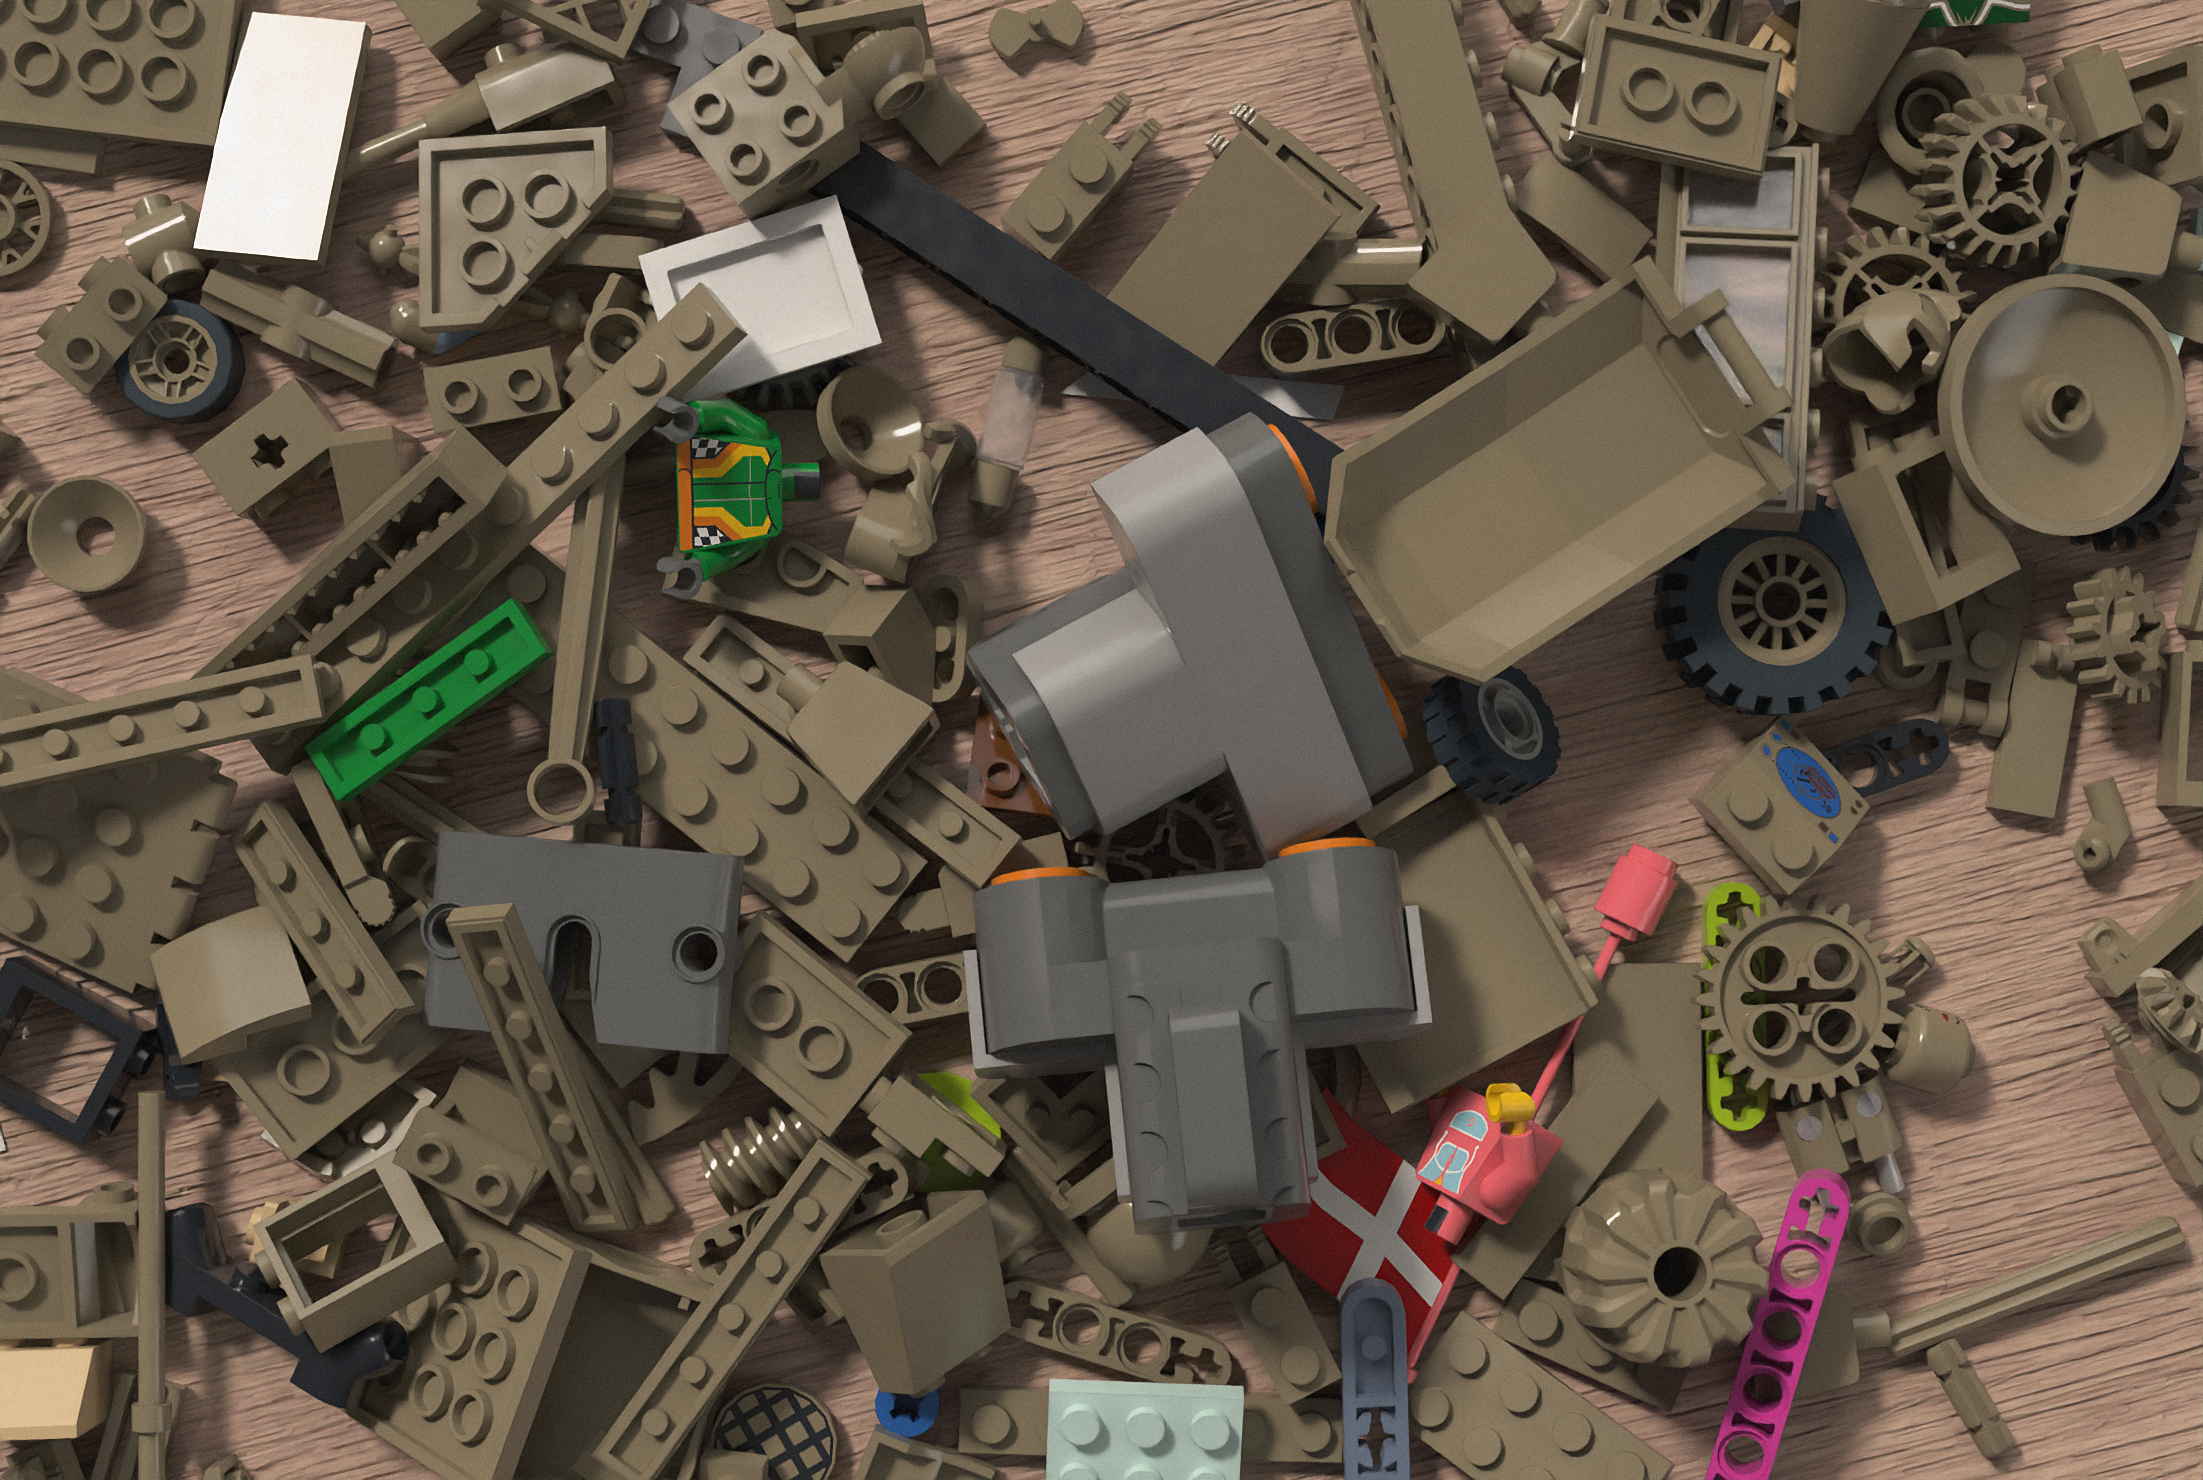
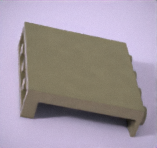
(1489, 951)

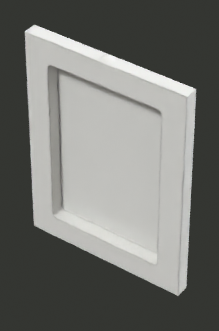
(784, 281)

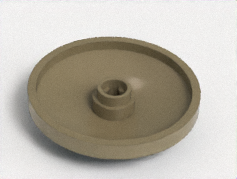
(2062, 405)

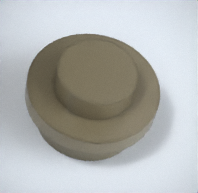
(1879, 1224)

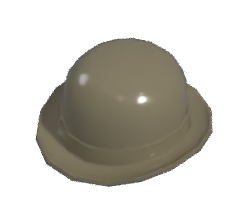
(1918, 92)

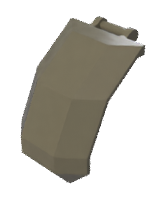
(1554, 477)

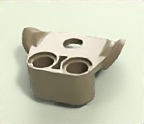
(898, 520)

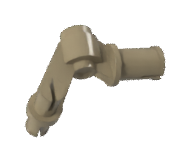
(1539, 70)

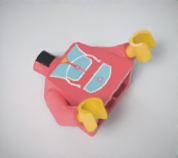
(1482, 1156)

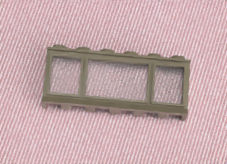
(1762, 254)

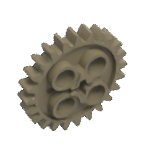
(1799, 1053)

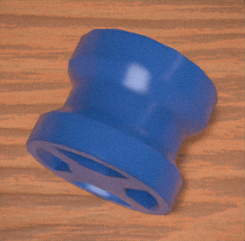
(904, 1422)

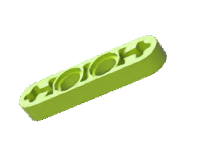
(1722, 1084)

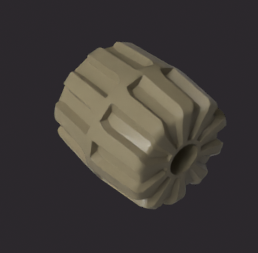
(1702, 1275)

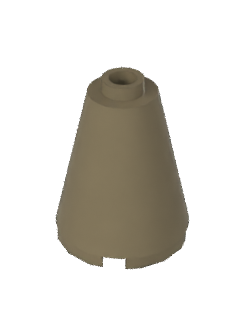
(1845, 59)

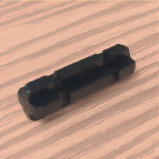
(617, 761)

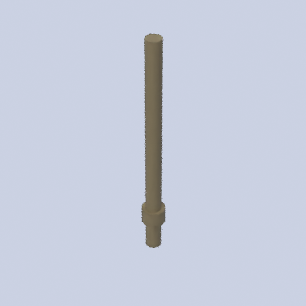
(152, 1412)

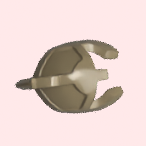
(1893, 345)

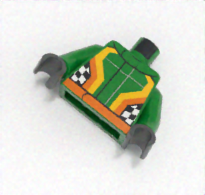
(726, 488)

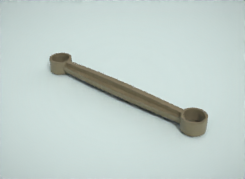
(584, 608)

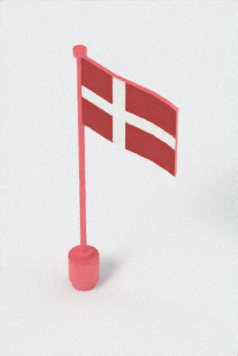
(1367, 1198)

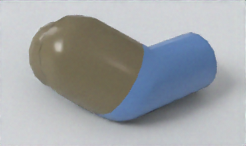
(405, 327)

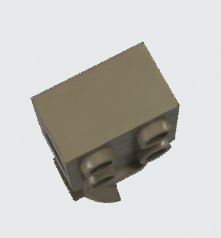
(781, 125)

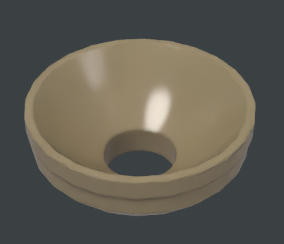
(883, 415)
(57, 528)

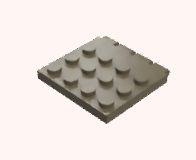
(103, 854)

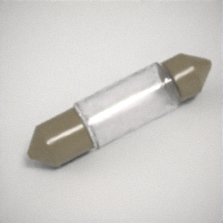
(1008, 426)

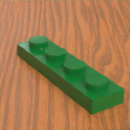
(429, 700)

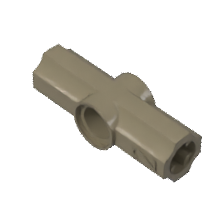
(1354, 268)
(299, 323)

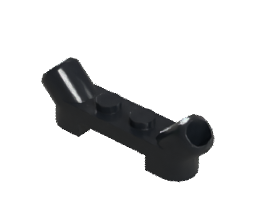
(207, 1279)

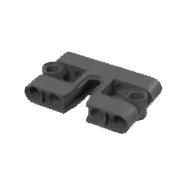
(643, 921)

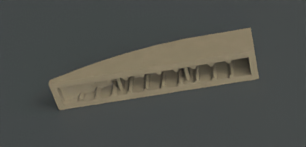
(368, 556)

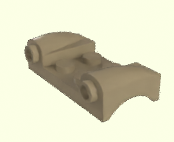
(71, 1267)

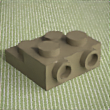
(914, 1113)

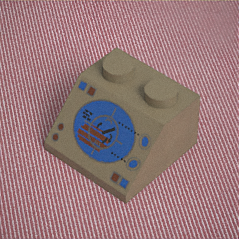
(1781, 806)

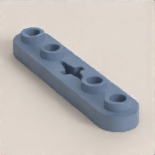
(1374, 1376)

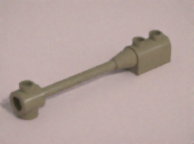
(518, 93)

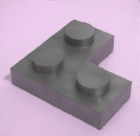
(690, 42)

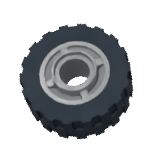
(1493, 735)

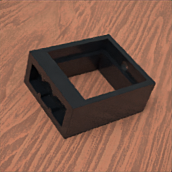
(130, 1060)

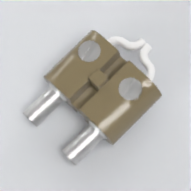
(1843, 1130)

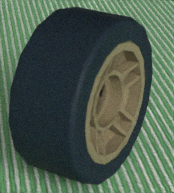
(208, 382)

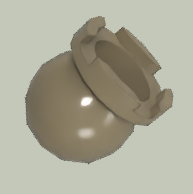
(1111, 1230)

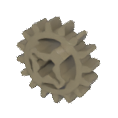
(2116, 636)

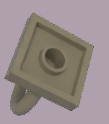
(2172, 108)

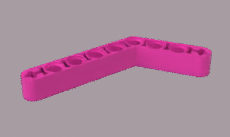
(1776, 1357)

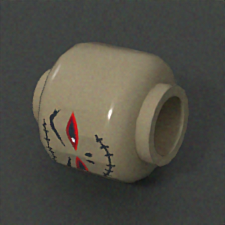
(1929, 1049)

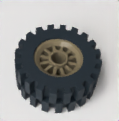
(1773, 680)

